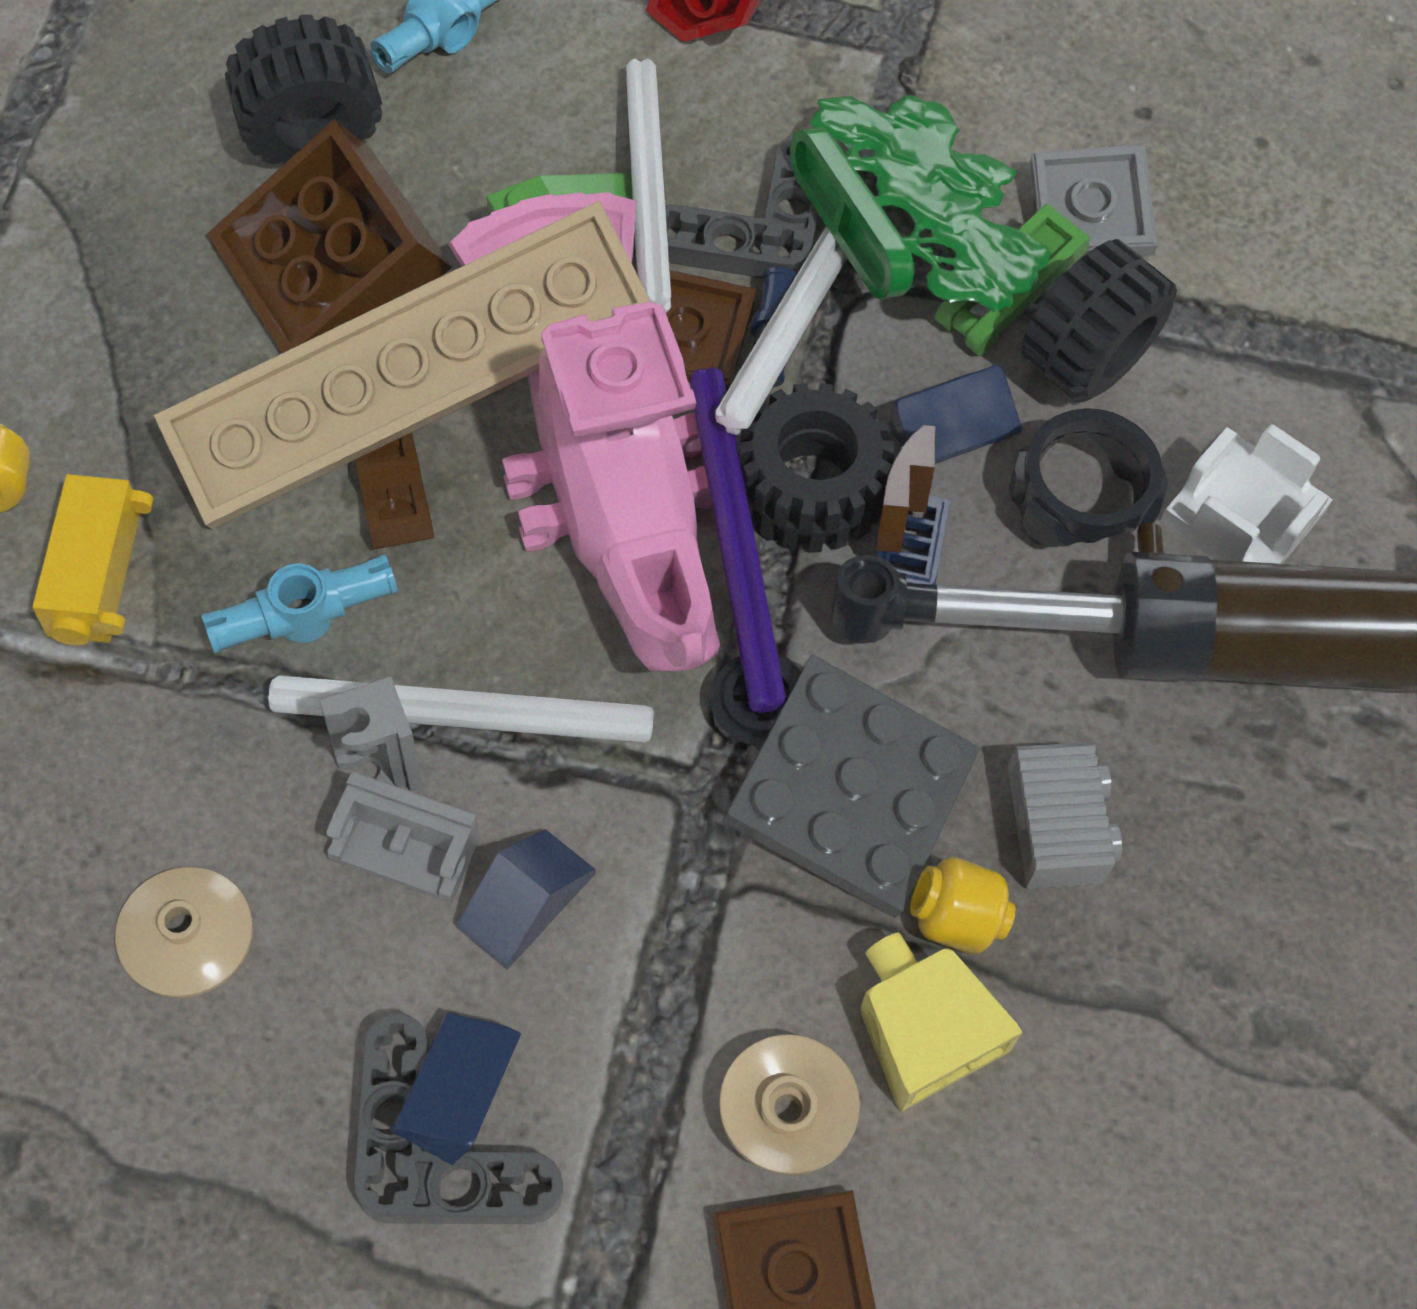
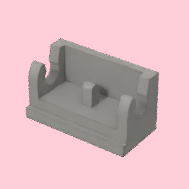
(373, 727)
(402, 837)

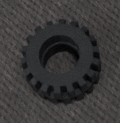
(297, 81)
(1098, 320)
(824, 427)

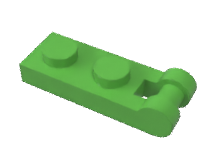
(1066, 246)

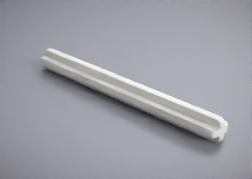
(648, 182)
(781, 335)
(481, 709)

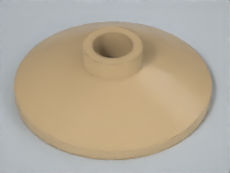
(190, 960)
(794, 1071)

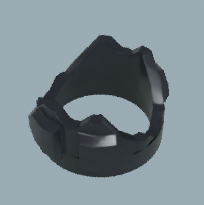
(1131, 458)

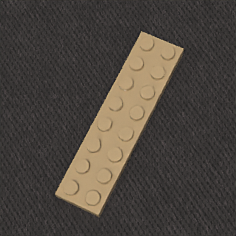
(394, 366)

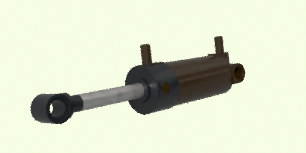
(1181, 617)

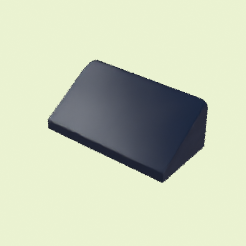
(964, 411)
(455, 1086)

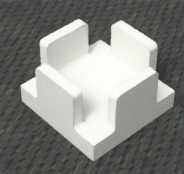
(1249, 498)

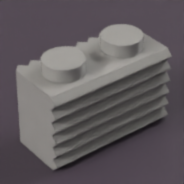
(1063, 815)

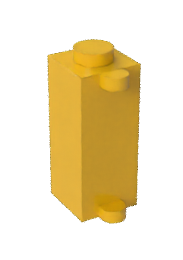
(88, 559)

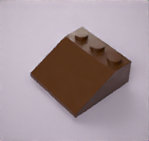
(325, 240)

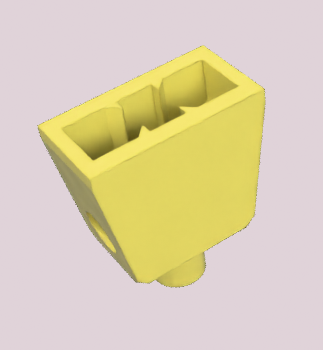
(931, 1020)

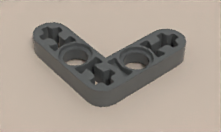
(774, 231)
(422, 1169)

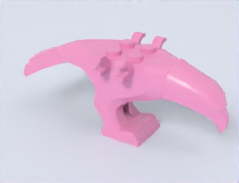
(614, 451)

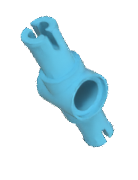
(425, 28)
(270, 611)

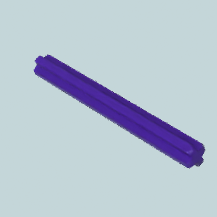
(737, 547)

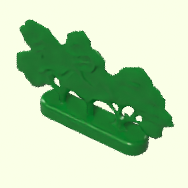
(927, 180)

